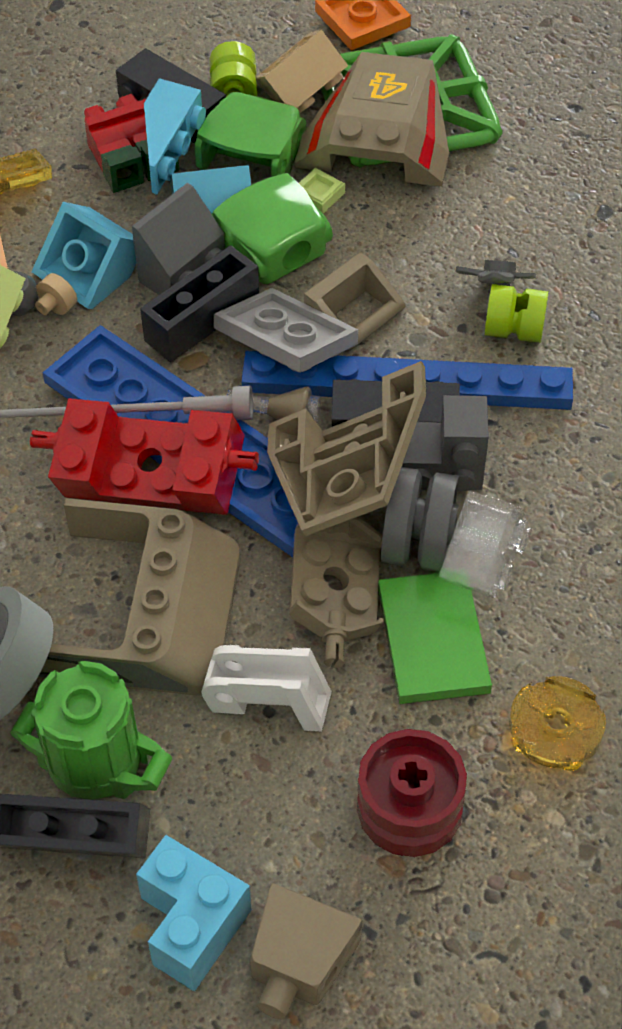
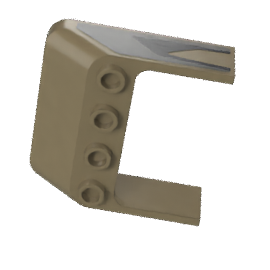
(178, 600)

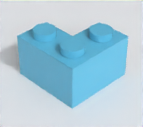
(201, 910)

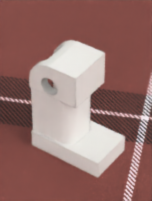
(269, 679)

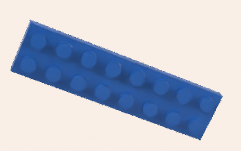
(115, 372)

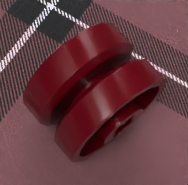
(411, 792)

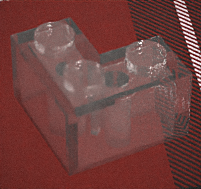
(482, 544)

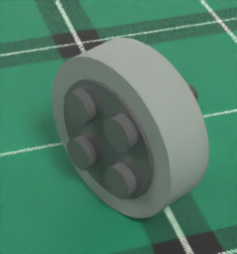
(24, 647)

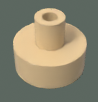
(55, 295)

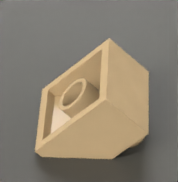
(303, 71)

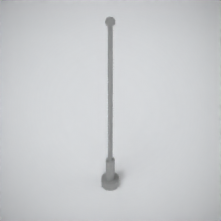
(239, 403)

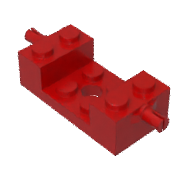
(104, 454)

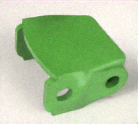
(251, 131)
(274, 226)

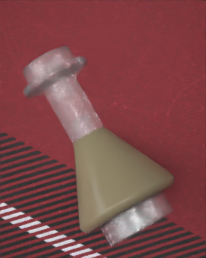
(287, 403)

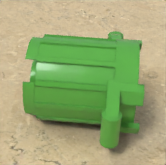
(89, 735)

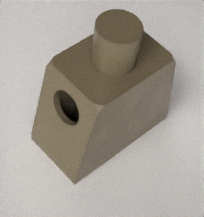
(300, 949)

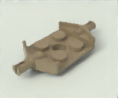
(351, 556)

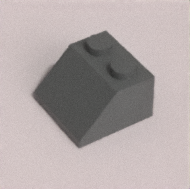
(175, 239)

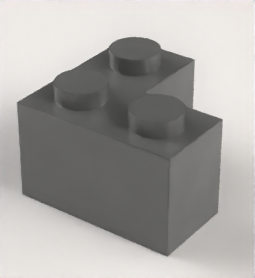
(454, 445)

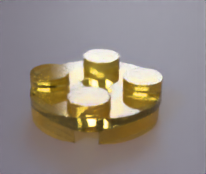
(550, 746)

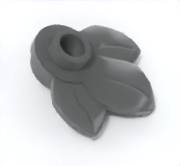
(496, 272)

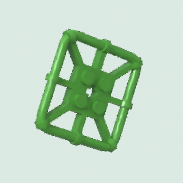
(485, 127)

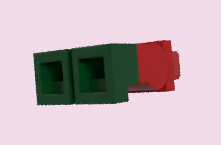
(120, 141)

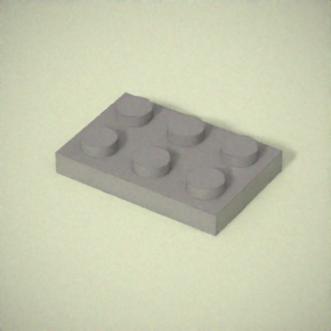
(286, 329)

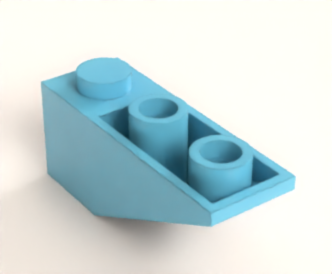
(171, 120)

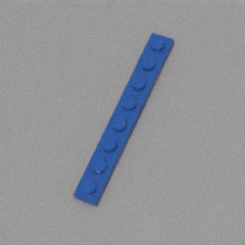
(501, 383)

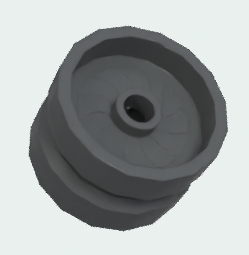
(420, 519)

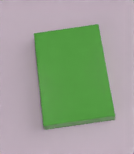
(433, 639)

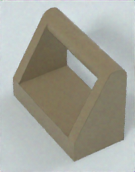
(350, 282)

